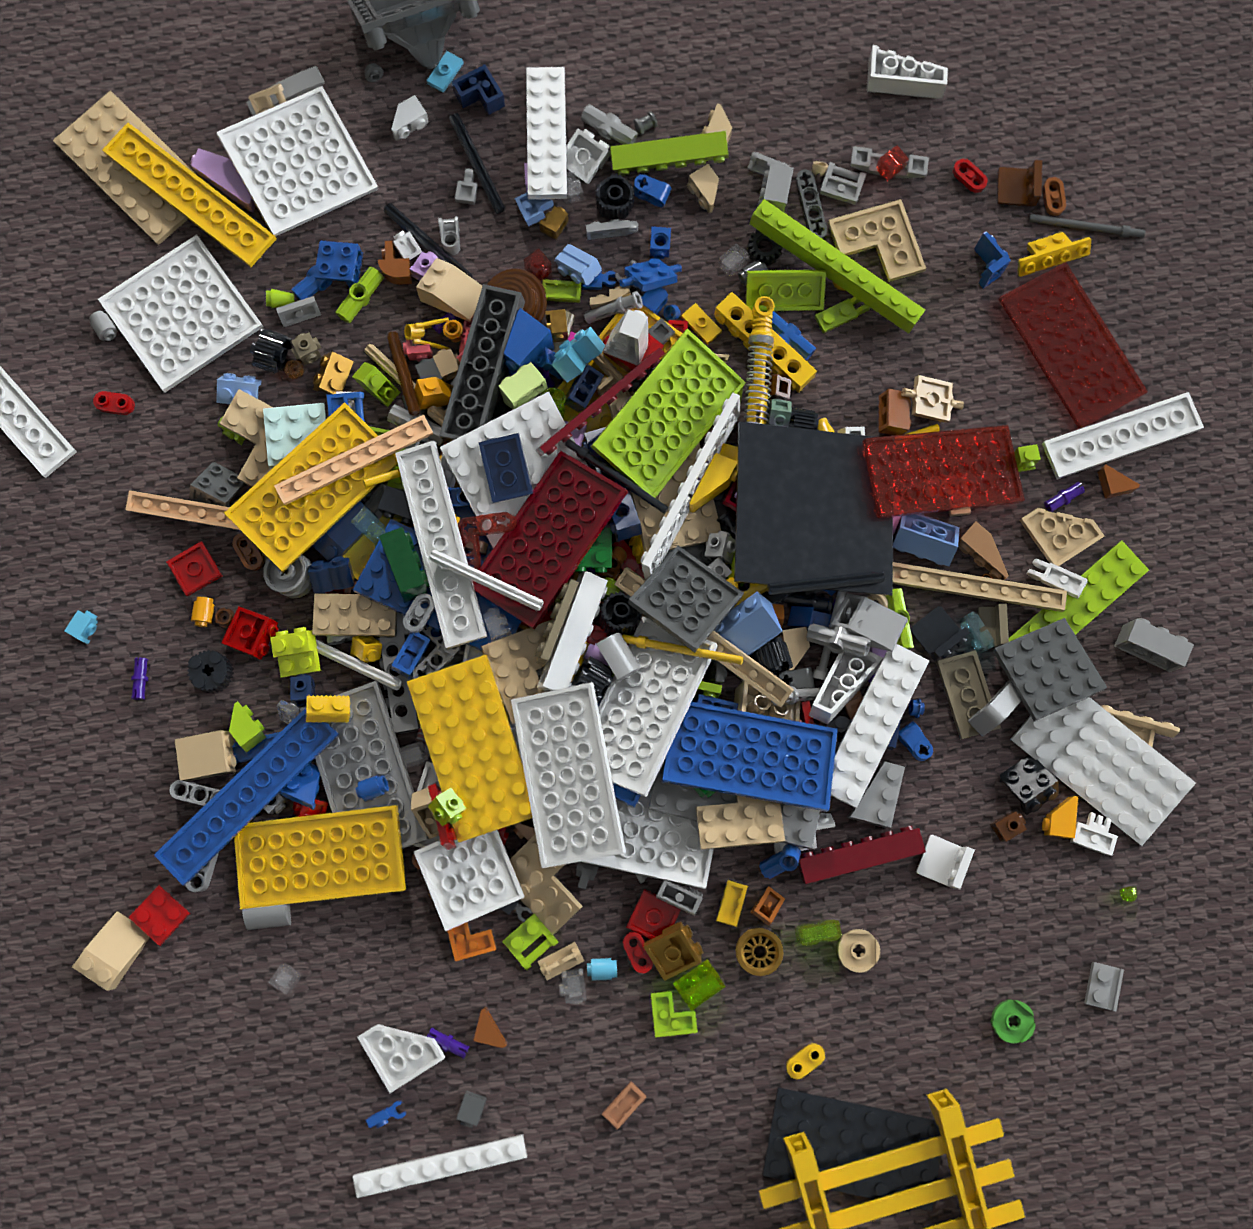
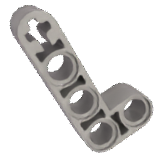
(995, 710)

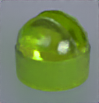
(1128, 894)

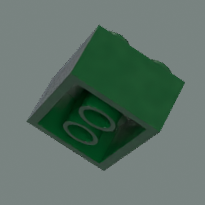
(404, 563)

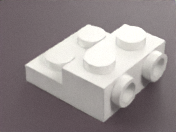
(586, 155)

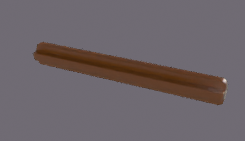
(403, 373)

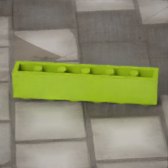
(669, 152)

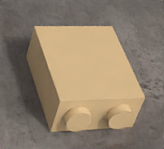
(205, 755)

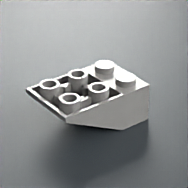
(870, 620)

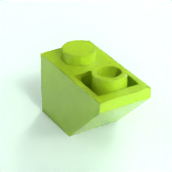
(376, 383)
(244, 729)

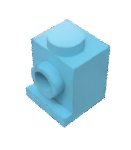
(82, 625)

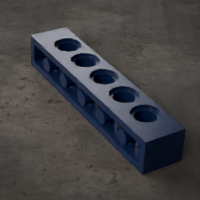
(625, 526)

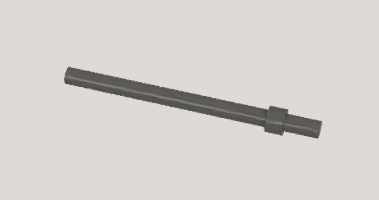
(1123, 231)

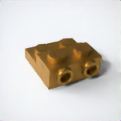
(674, 950)

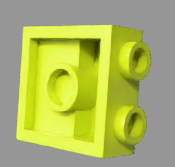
(295, 652)

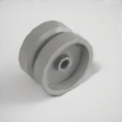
(293, 581)

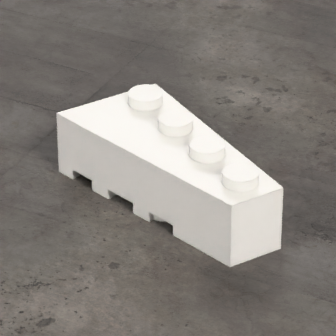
(904, 75)
(629, 337)
(842, 683)

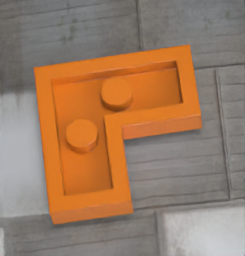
(467, 945)

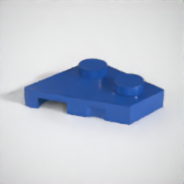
(304, 787)

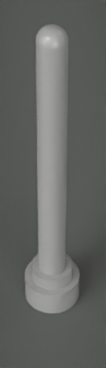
(821, 671)

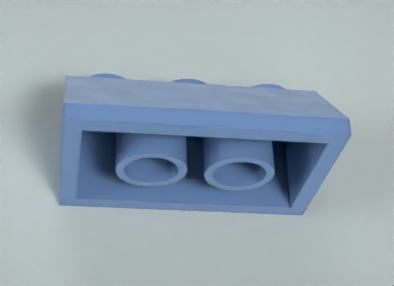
(926, 538)
(750, 624)

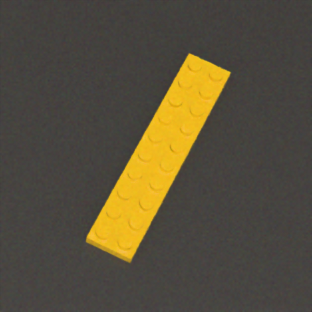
(189, 194)

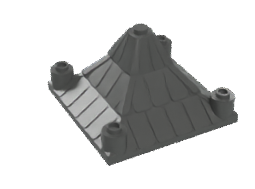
(411, 23)

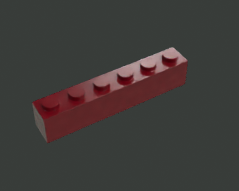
(861, 855)

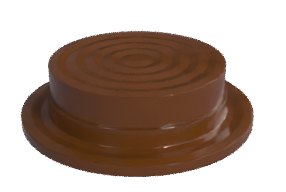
(528, 285)

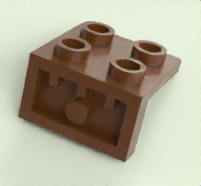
(1020, 185)

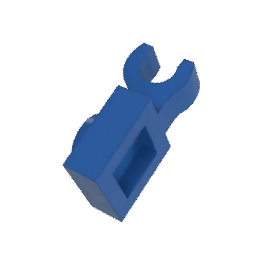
(380, 1118)

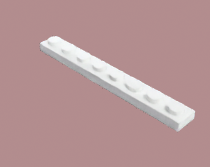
(439, 1166)

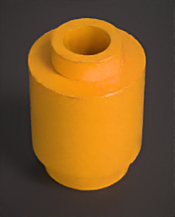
(202, 611)

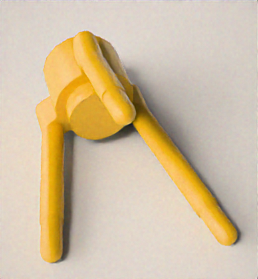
(417, 331)

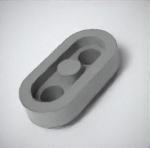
(419, 614)

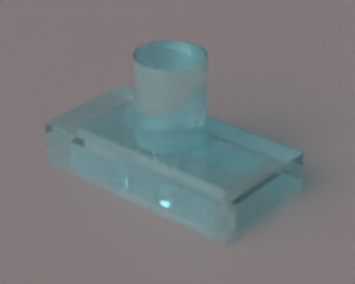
(369, 525)

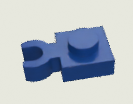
(600, 279)

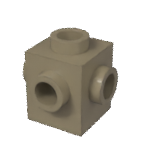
(306, 348)

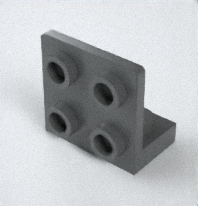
(215, 486)

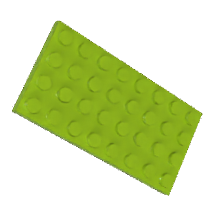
(668, 414)

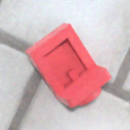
(417, 352)

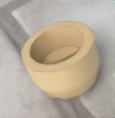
(819, 167)

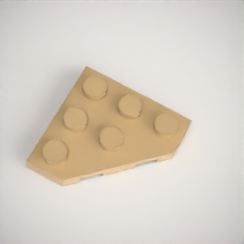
(1060, 534)

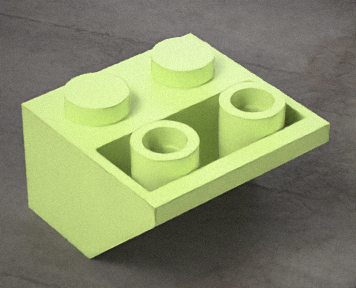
(522, 386)

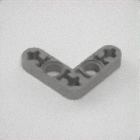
(440, 650)

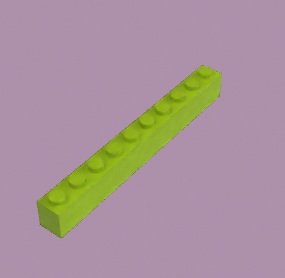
(837, 265)

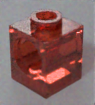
(892, 163)

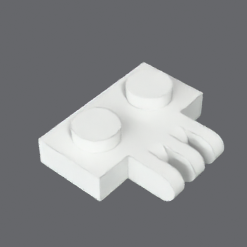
(1095, 835)

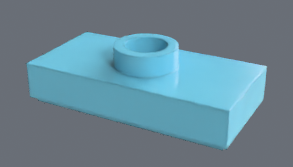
(445, 71)

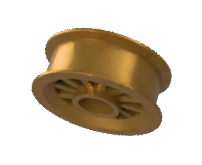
(776, 943)

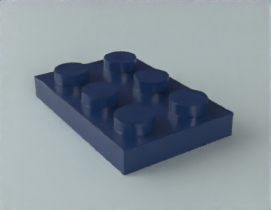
(505, 468)

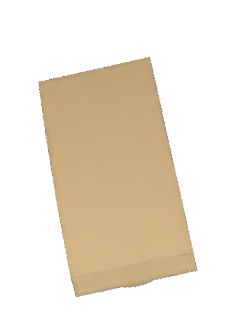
(601, 300)

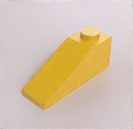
(715, 480)

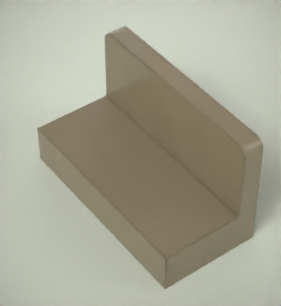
(995, 622)

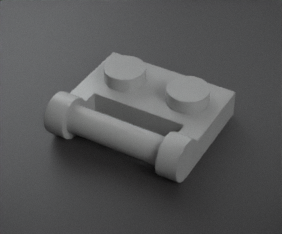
(841, 188)

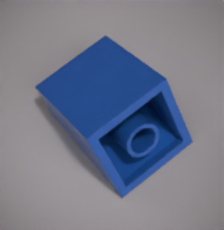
(526, 342)

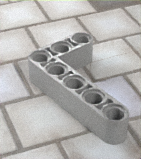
(191, 796)

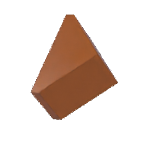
(1115, 483)
(767, 906)
(488, 1031)

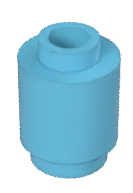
(602, 969)

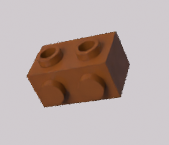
(894, 412)

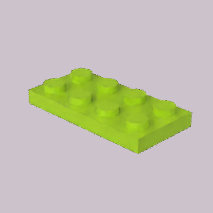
(787, 288)

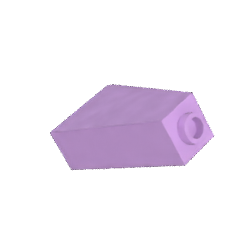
(222, 174)

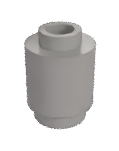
(103, 326)

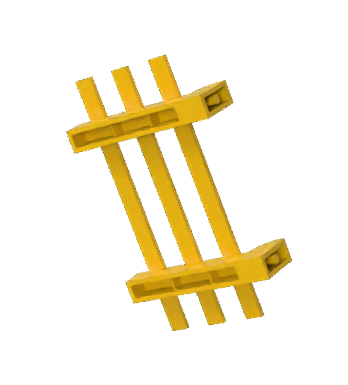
(964, 1182)

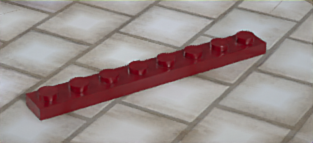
(595, 407)

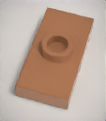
(624, 1105)

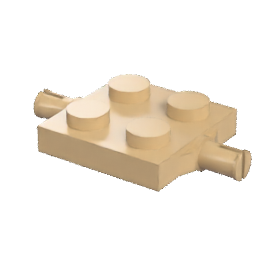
(932, 399)

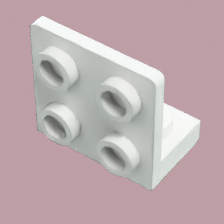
(945, 862)

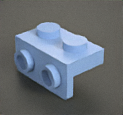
(229, 384)

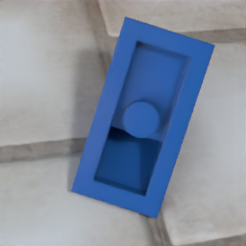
(804, 616)

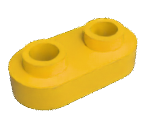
(804, 1058)

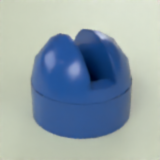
(669, 309)

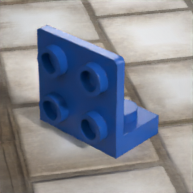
(993, 256)
(339, 262)

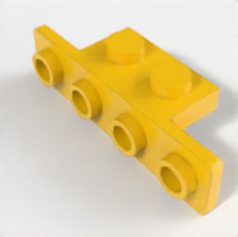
(1052, 252)

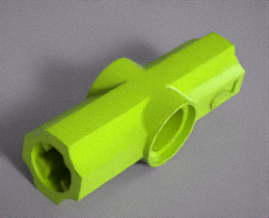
(366, 285)
(897, 604)

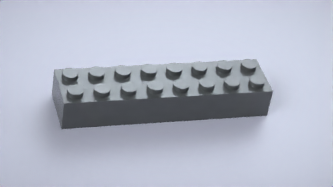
(481, 363)

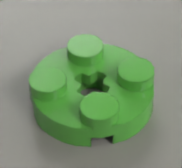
(1025, 1021)

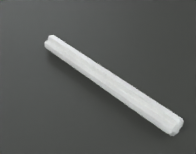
(486, 580)
(358, 666)

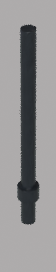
(584, 454)

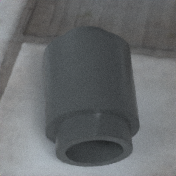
(755, 266)

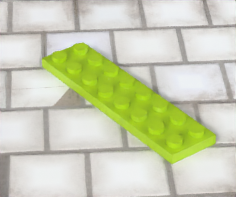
(1105, 583)

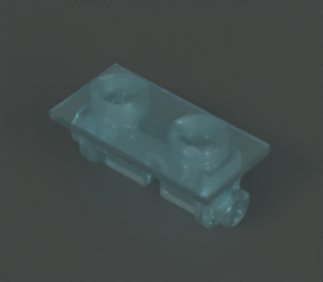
(980, 640)

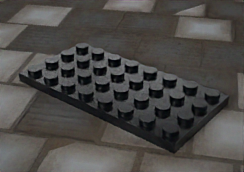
(848, 1133)

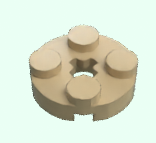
(848, 957)

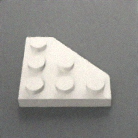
(399, 1054)

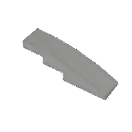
(297, 85)

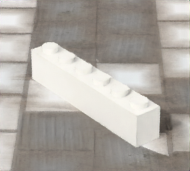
(573, 633)

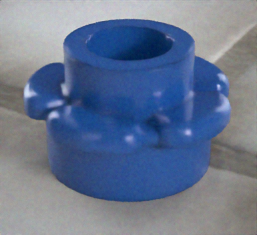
(916, 708)

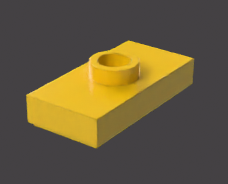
(701, 323)
(731, 903)

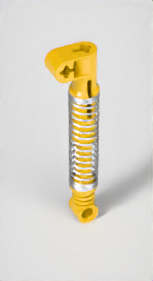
(760, 338)

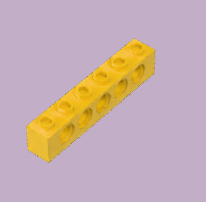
(734, 306)

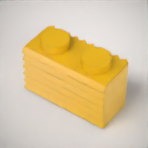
(327, 708)

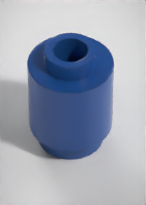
(372, 787)

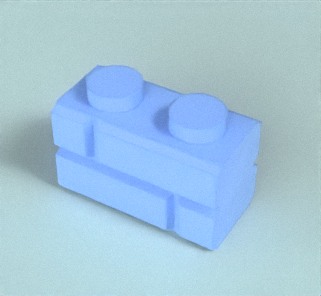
(577, 265)

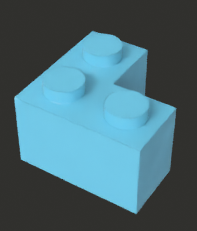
(577, 353)

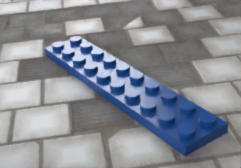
(244, 797)

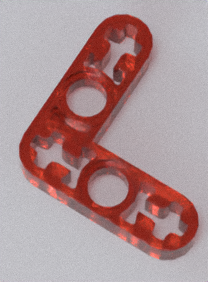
(473, 536)

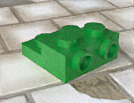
(599, 555)

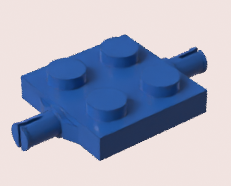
(650, 274)

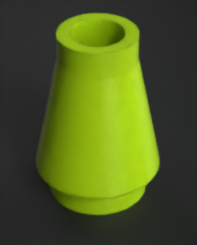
(278, 298)

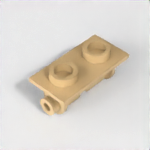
(560, 961)

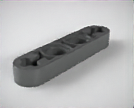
(808, 206)

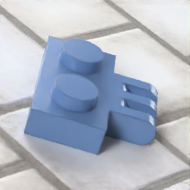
(533, 208)

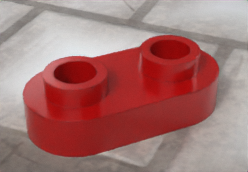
(971, 175)
(112, 403)
(637, 952)

